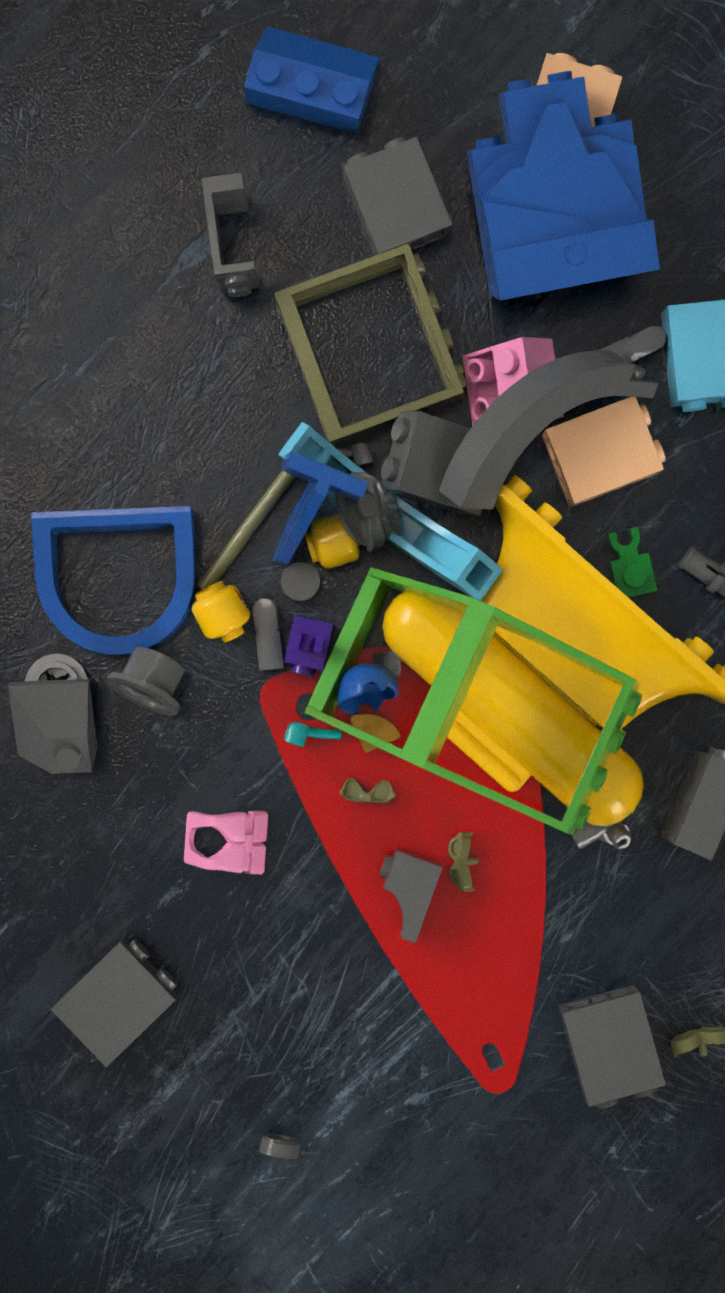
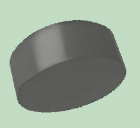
(300, 581)
(280, 1146)

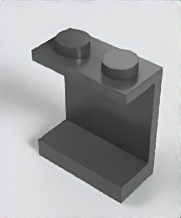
(226, 196)

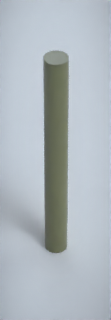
(246, 530)

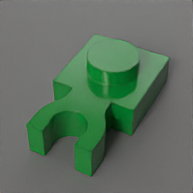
(631, 571)

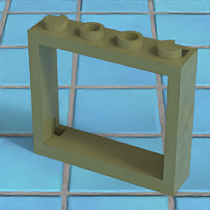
(426, 307)

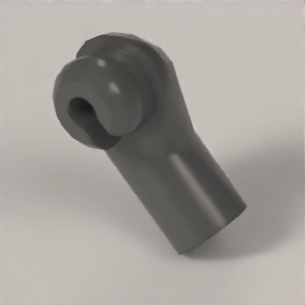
(615, 834)

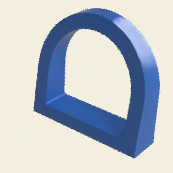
(45, 531)

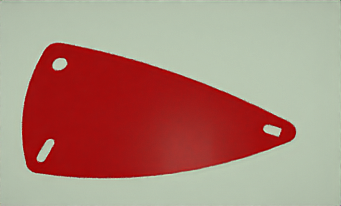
(476, 948)

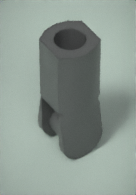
(639, 344)
(268, 635)

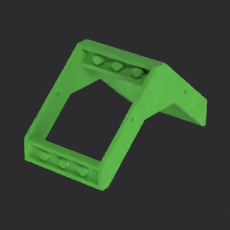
(453, 684)

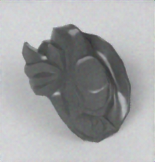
(371, 517)

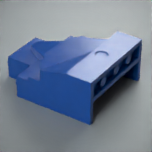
(559, 195)

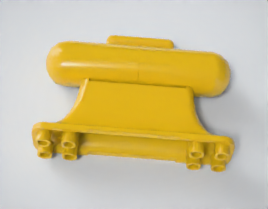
(530, 705)

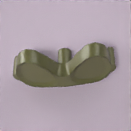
(380, 793)

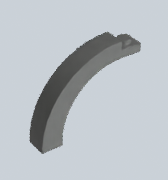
(525, 410)

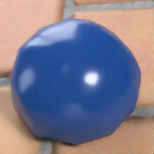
(367, 685)

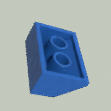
(310, 79)

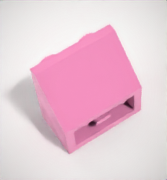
(499, 367)

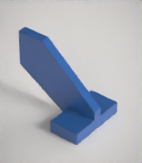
(320, 479)

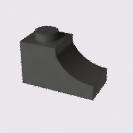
(413, 884)

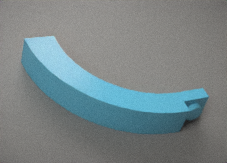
(420, 538)

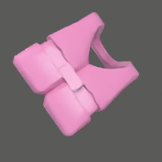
(243, 836)

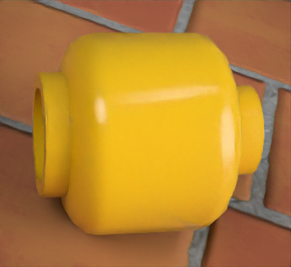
(331, 543)
(220, 611)

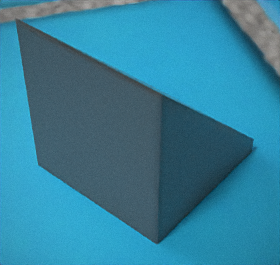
(388, 660)

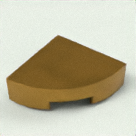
(375, 726)

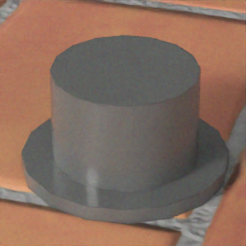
(148, 681)

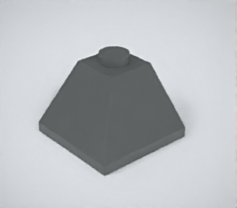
(54, 724)

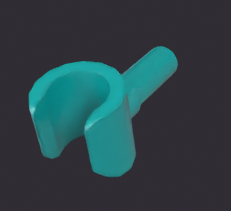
(298, 732)

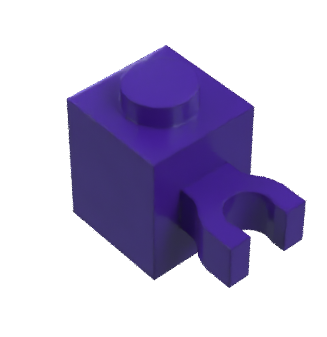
(308, 645)

